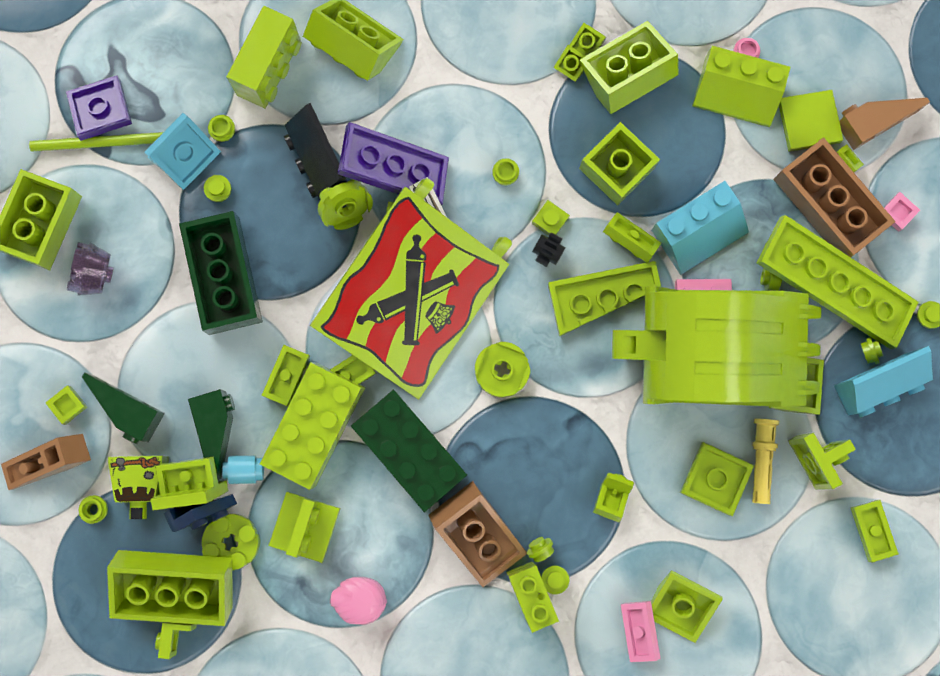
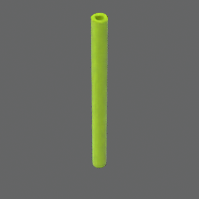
(97, 141)

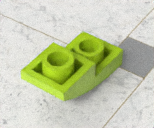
(584, 43)

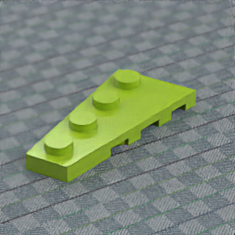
(596, 294)

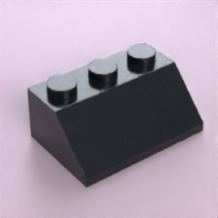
(314, 151)

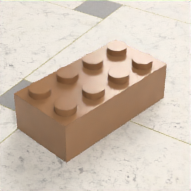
(833, 199)

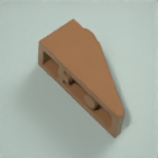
(874, 118)
(46, 460)

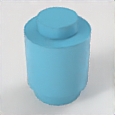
(243, 470)

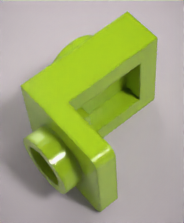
(613, 496)
(167, 639)

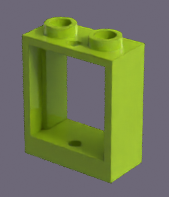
(535, 607)

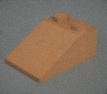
(477, 534)

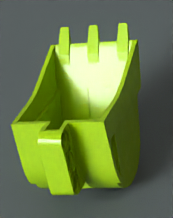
(723, 347)

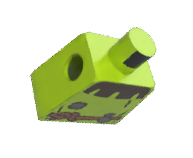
(135, 481)

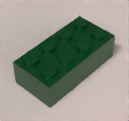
(220, 273)
(409, 450)

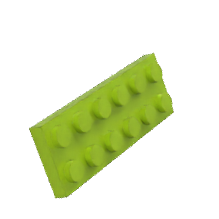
(837, 282)

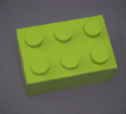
(264, 57)
(36, 219)

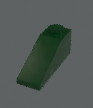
(126, 412)
(213, 424)

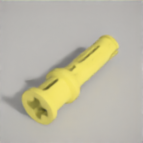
(764, 446)

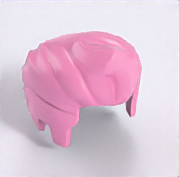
(359, 600)

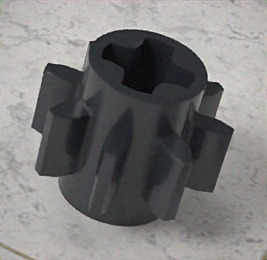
(549, 249)

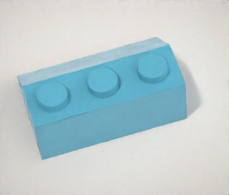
(701, 227)
(886, 382)

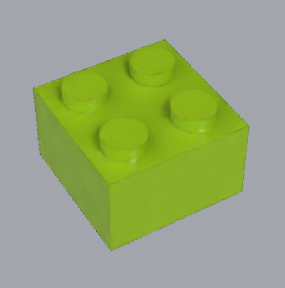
(619, 163)

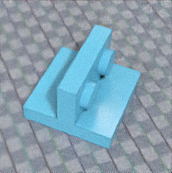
(182, 151)

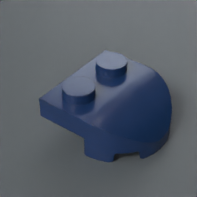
(197, 515)

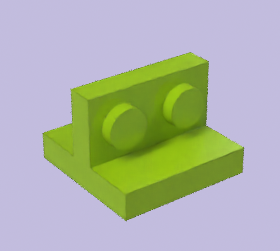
(818, 460)
(187, 483)
(304, 527)

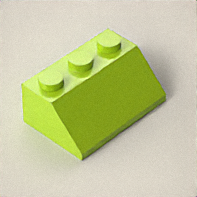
(351, 37)
(630, 66)
(741, 86)

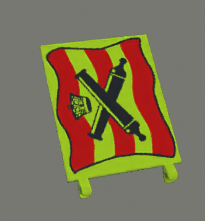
(411, 292)

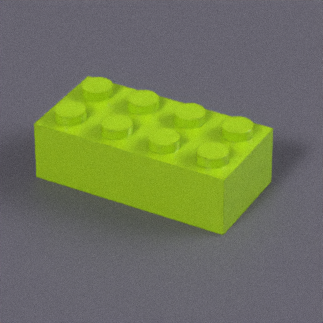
(312, 425)
(170, 588)

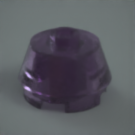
(89, 270)

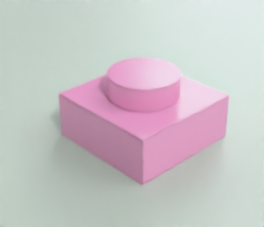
(901, 210)

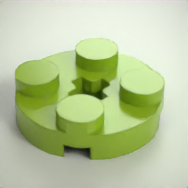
(333, 199)
(516, 363)
(244, 533)

